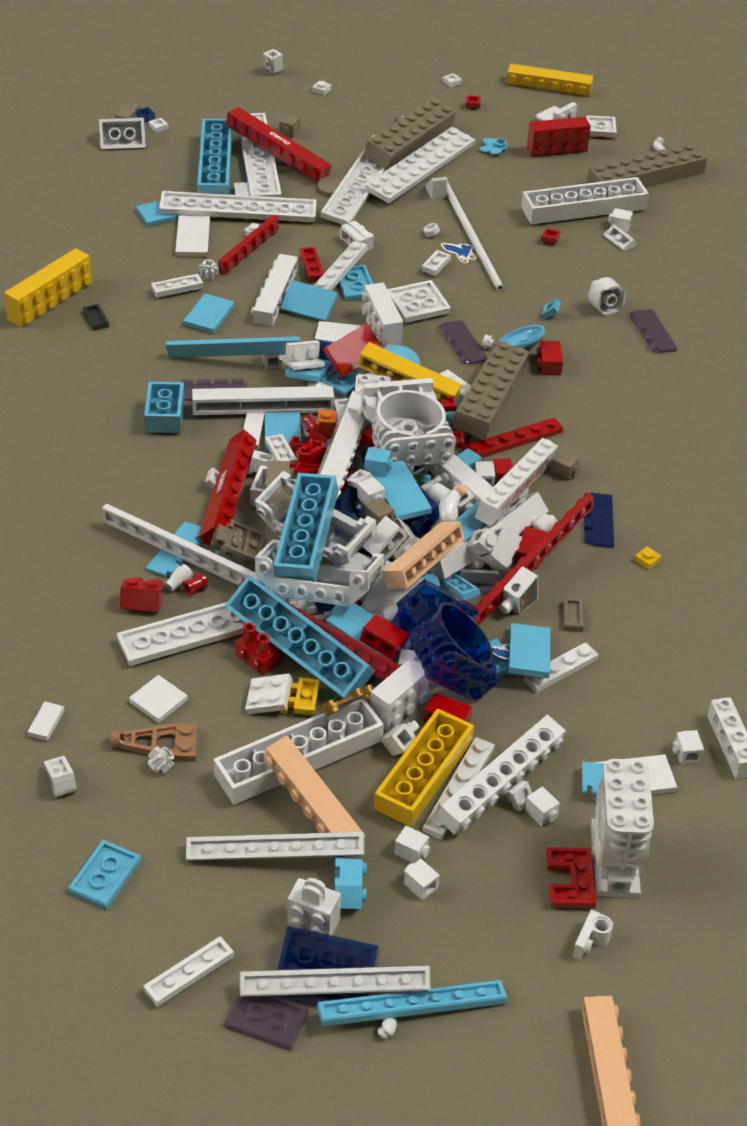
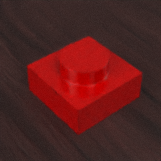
(473, 101)
(550, 236)

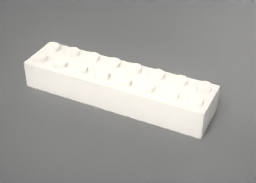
(584, 200)
(319, 740)

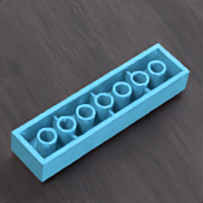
(215, 157)
(299, 637)

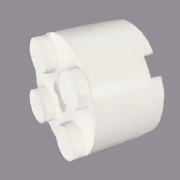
(606, 296)

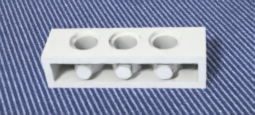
(730, 734)

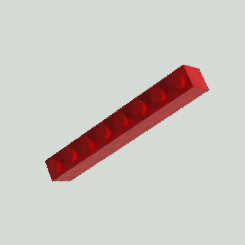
(278, 144)
(228, 484)

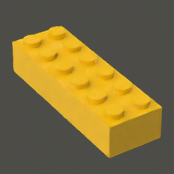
(48, 287)
(423, 767)

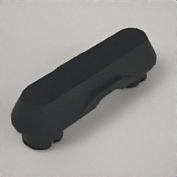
(359, 457)

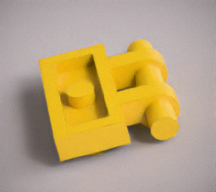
(305, 698)

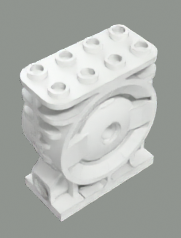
(408, 421)
(621, 828)

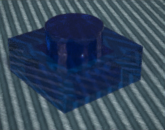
(145, 113)

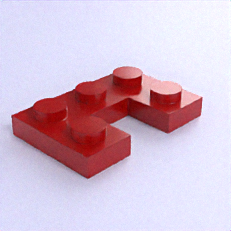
(582, 888)

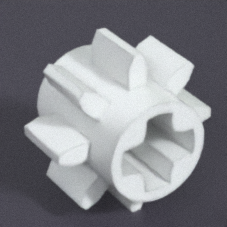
(209, 269)
(160, 759)

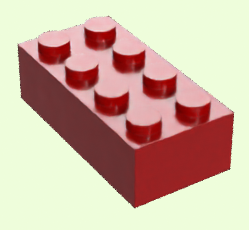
(558, 136)

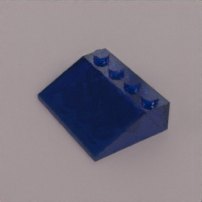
(316, 950)

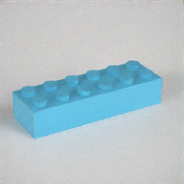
(306, 527)

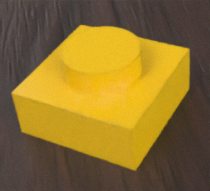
(648, 558)

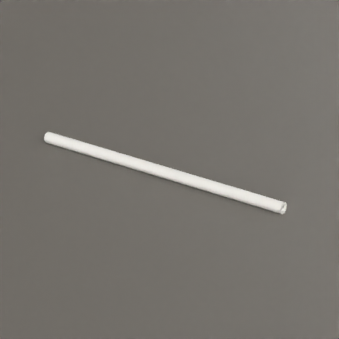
(474, 239)

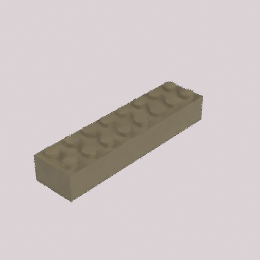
(409, 133)
(653, 167)
(490, 390)

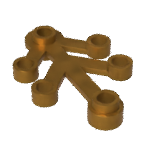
(331, 707)

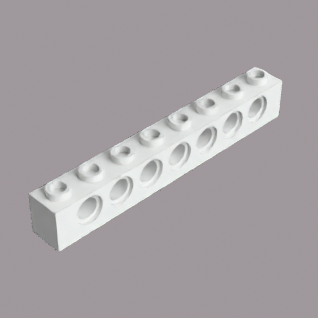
(500, 775)

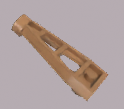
(184, 734)

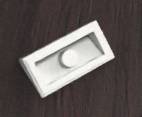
(620, 238)

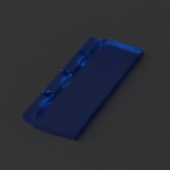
(599, 522)

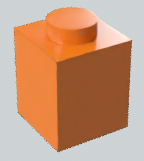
(327, 422)

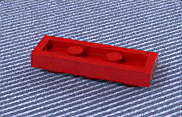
(311, 263)

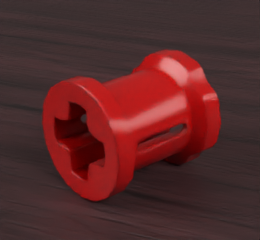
(195, 584)

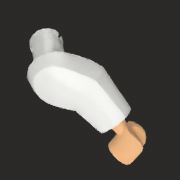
(448, 505)

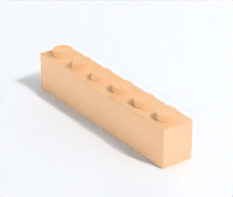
(423, 555)
(308, 788)
(608, 1062)

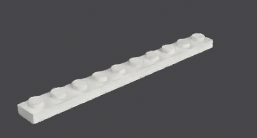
(175, 545)

